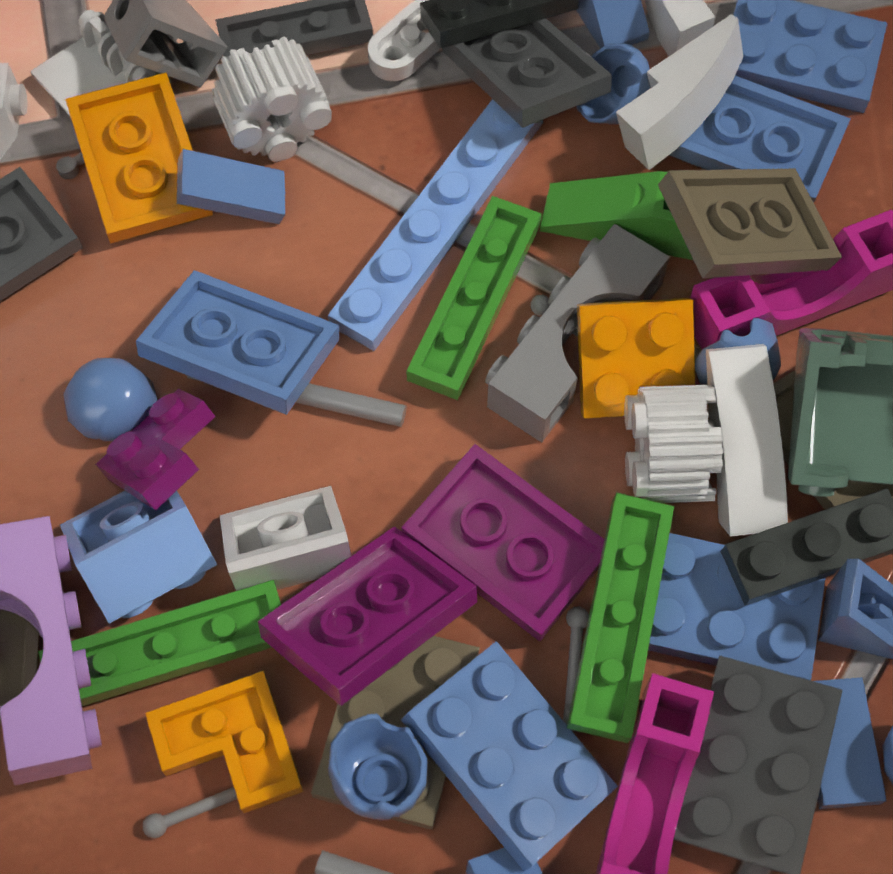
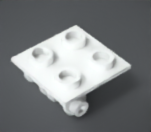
(88, 63)

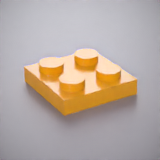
(632, 348)

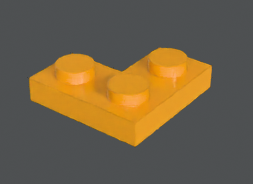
(234, 723)

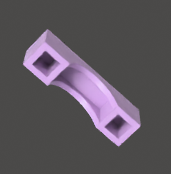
(45, 723)

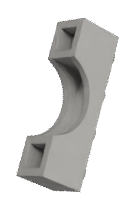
(536, 381)

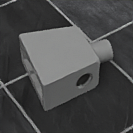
(149, 34)

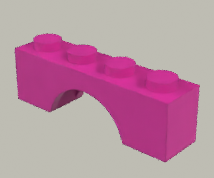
(799, 297)
(655, 777)

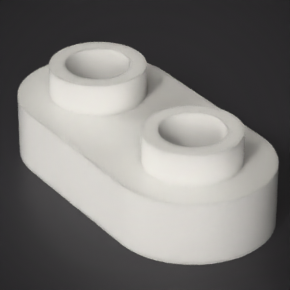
(401, 40)

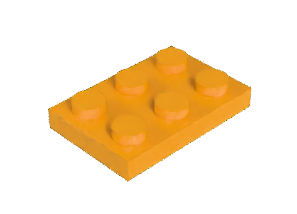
(132, 154)

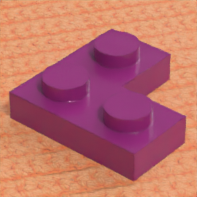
(149, 457)

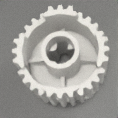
(270, 99)
(672, 443)

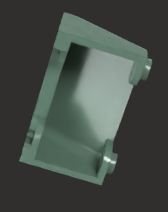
(841, 410)

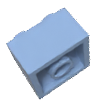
(135, 552)

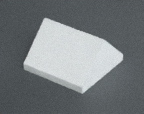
(285, 540)

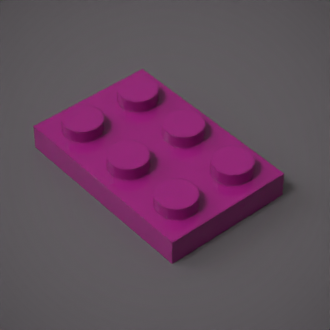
(507, 541)
(367, 614)

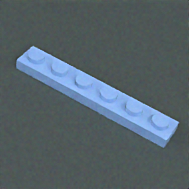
(430, 227)

